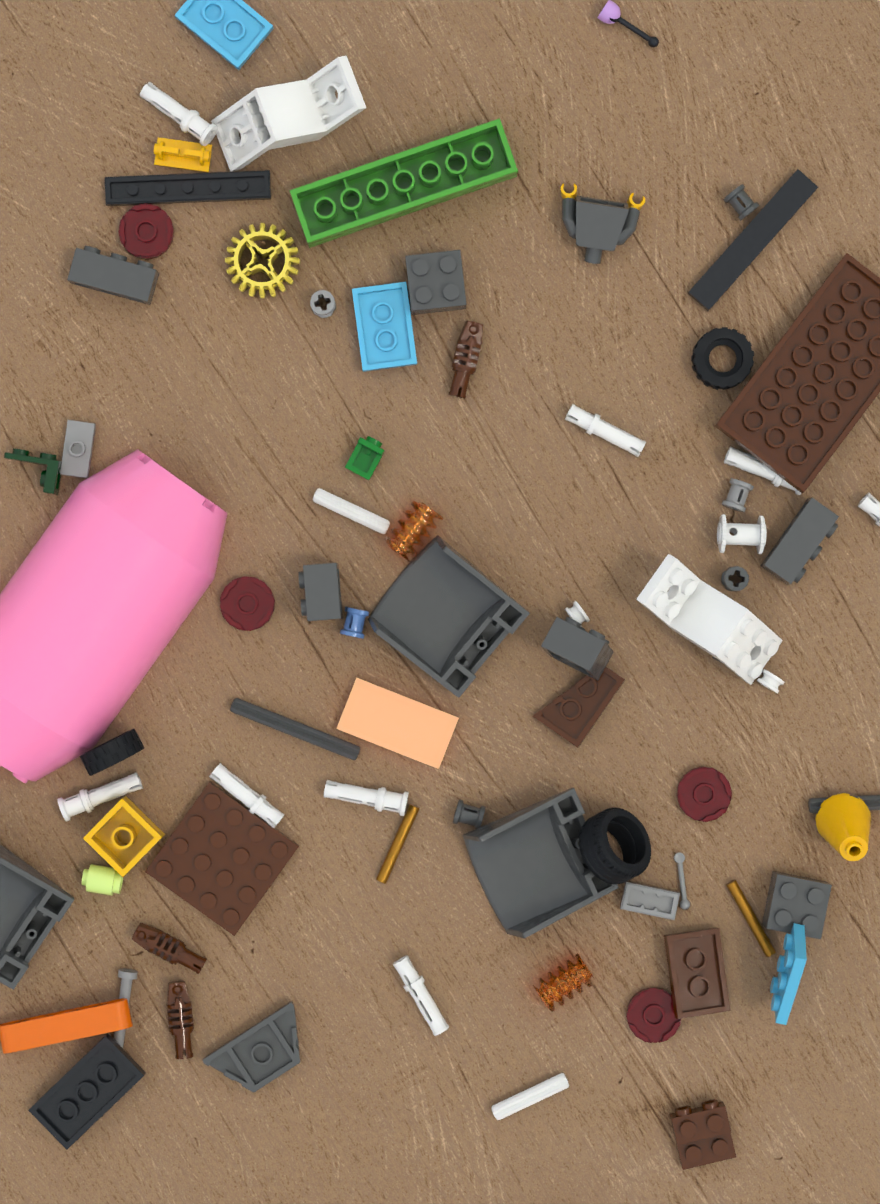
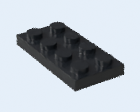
(87, 1091)

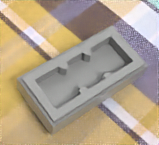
(78, 449)
(649, 900)

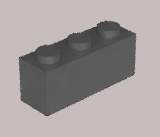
(113, 275)
(800, 541)

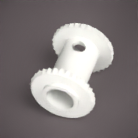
(743, 534)

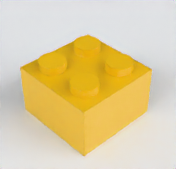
(124, 836)

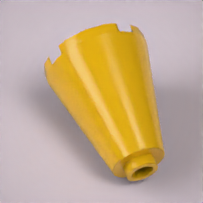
(845, 825)

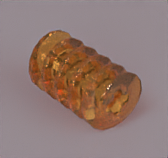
(412, 529)
(564, 983)

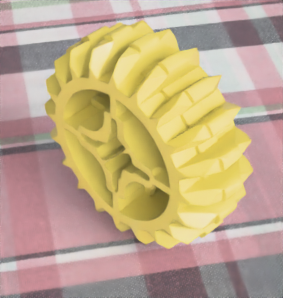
(272, 252)

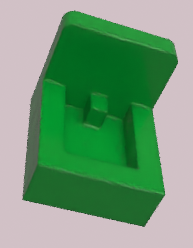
(365, 457)

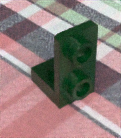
(49, 478)

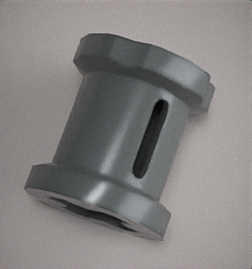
(732, 199)
(740, 573)
(469, 814)

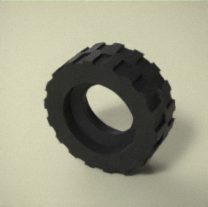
(737, 343)
(112, 752)

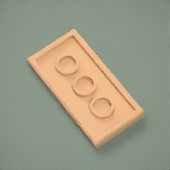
(397, 723)

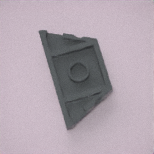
(260, 1051)

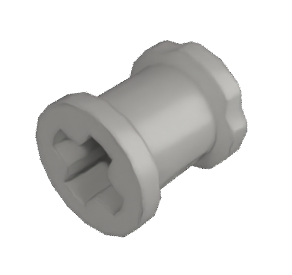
(315, 301)
(737, 495)

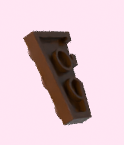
(580, 707)

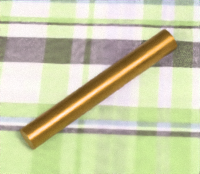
(397, 844)
(751, 918)

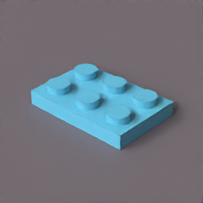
(226, 26)
(384, 326)
(790, 973)

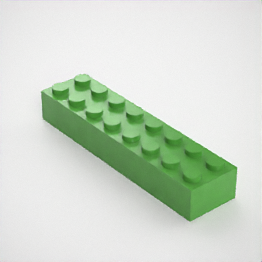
(404, 183)

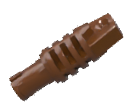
(466, 357)
(167, 947)
(180, 1018)

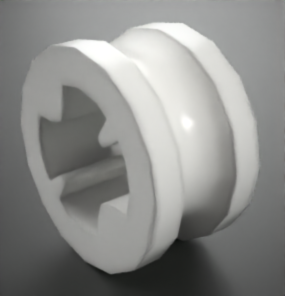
(577, 613)
(770, 681)

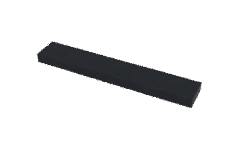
(188, 188)
(752, 240)

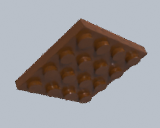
(222, 858)

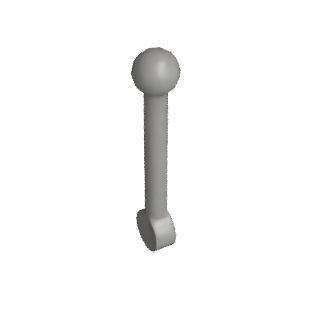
(679, 858)

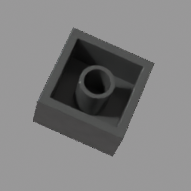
(436, 282)
(321, 592)
(578, 648)
(796, 901)

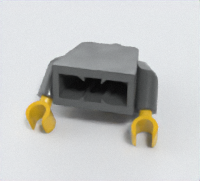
(598, 222)

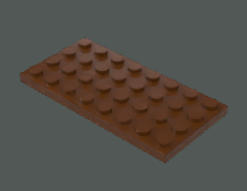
(813, 379)

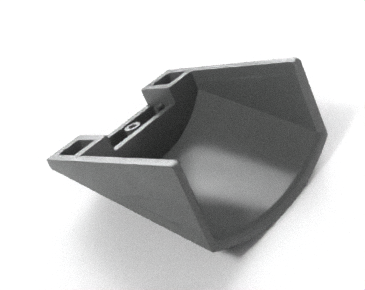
(445, 615)
(535, 864)
(27, 914)

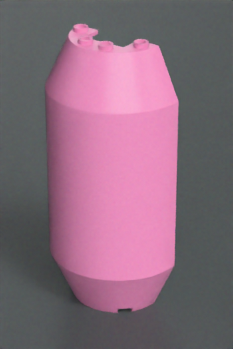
(98, 608)

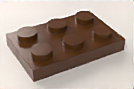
(697, 973)

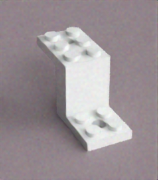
(288, 113)
(709, 619)

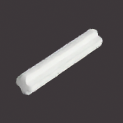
(351, 511)
(530, 1096)

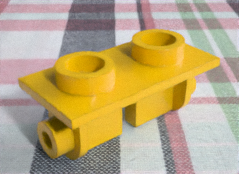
(182, 154)

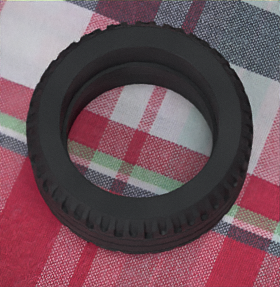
(599, 854)

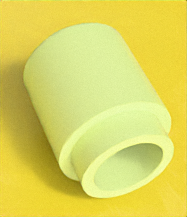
(102, 880)

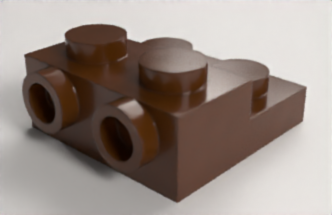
(702, 1134)

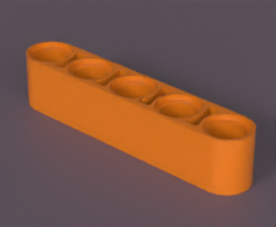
(65, 1025)

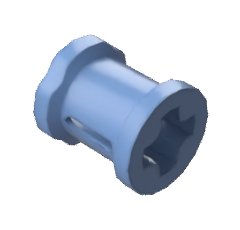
(354, 622)

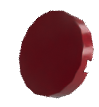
(146, 231)
(247, 603)
(704, 794)
(652, 1015)

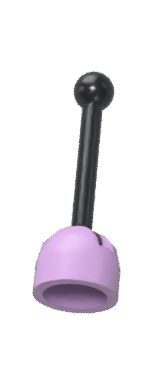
(611, 14)

